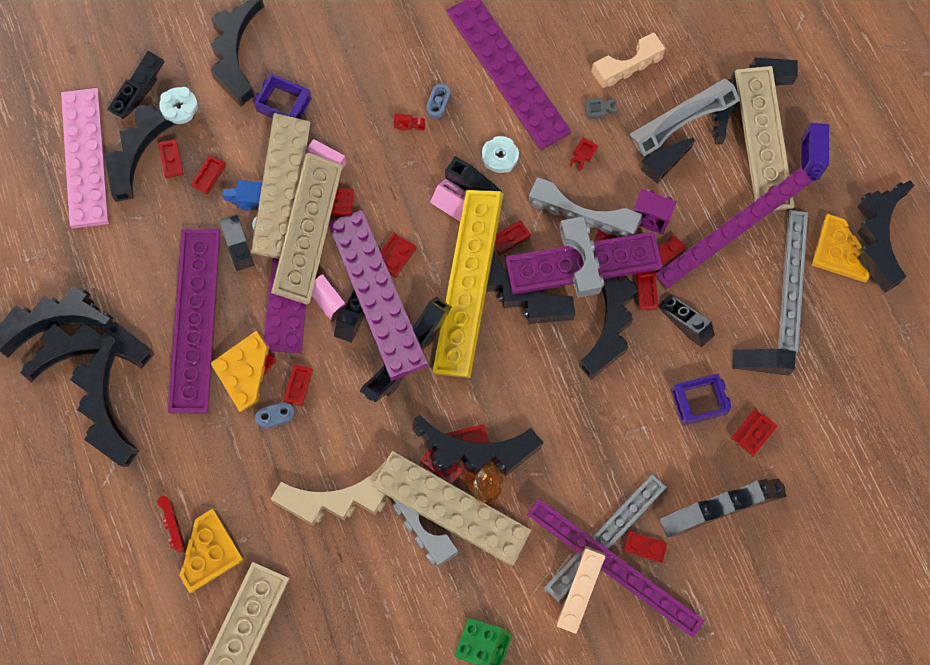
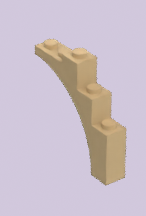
(341, 502)

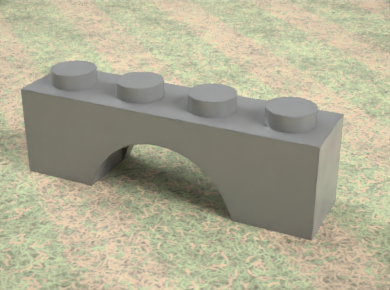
(575, 234)
(439, 548)

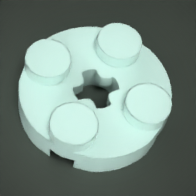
(174, 96)
(498, 164)

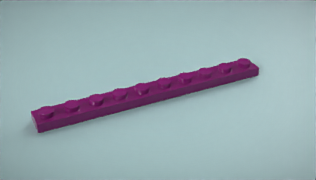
(733, 228)
(617, 569)

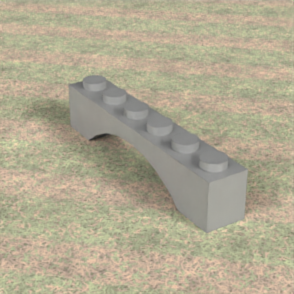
(710, 100)
(618, 222)

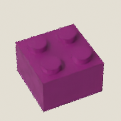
(655, 210)

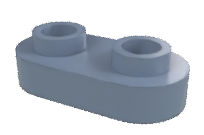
(438, 102)
(275, 417)

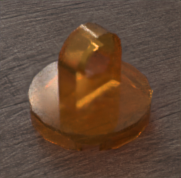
(486, 484)

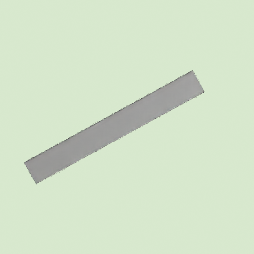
(793, 281)
(609, 532)

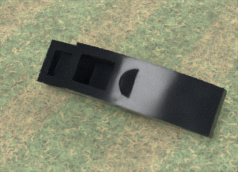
(136, 88)

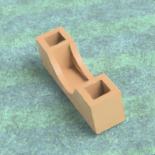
(609, 70)
(581, 589)

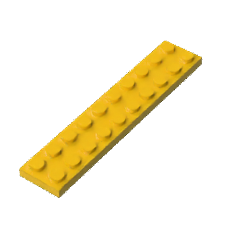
(468, 283)

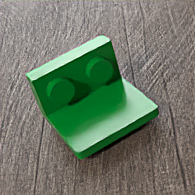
(483, 643)

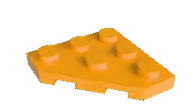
(839, 250)
(243, 370)
(208, 552)

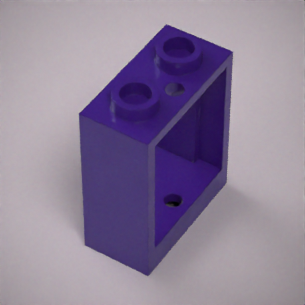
(273, 82)
(815, 150)
(682, 404)

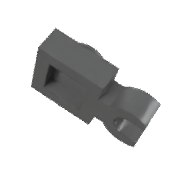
(597, 108)

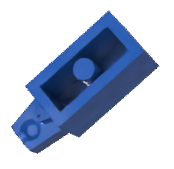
(245, 195)

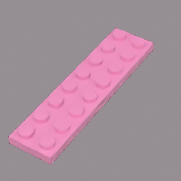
(84, 158)

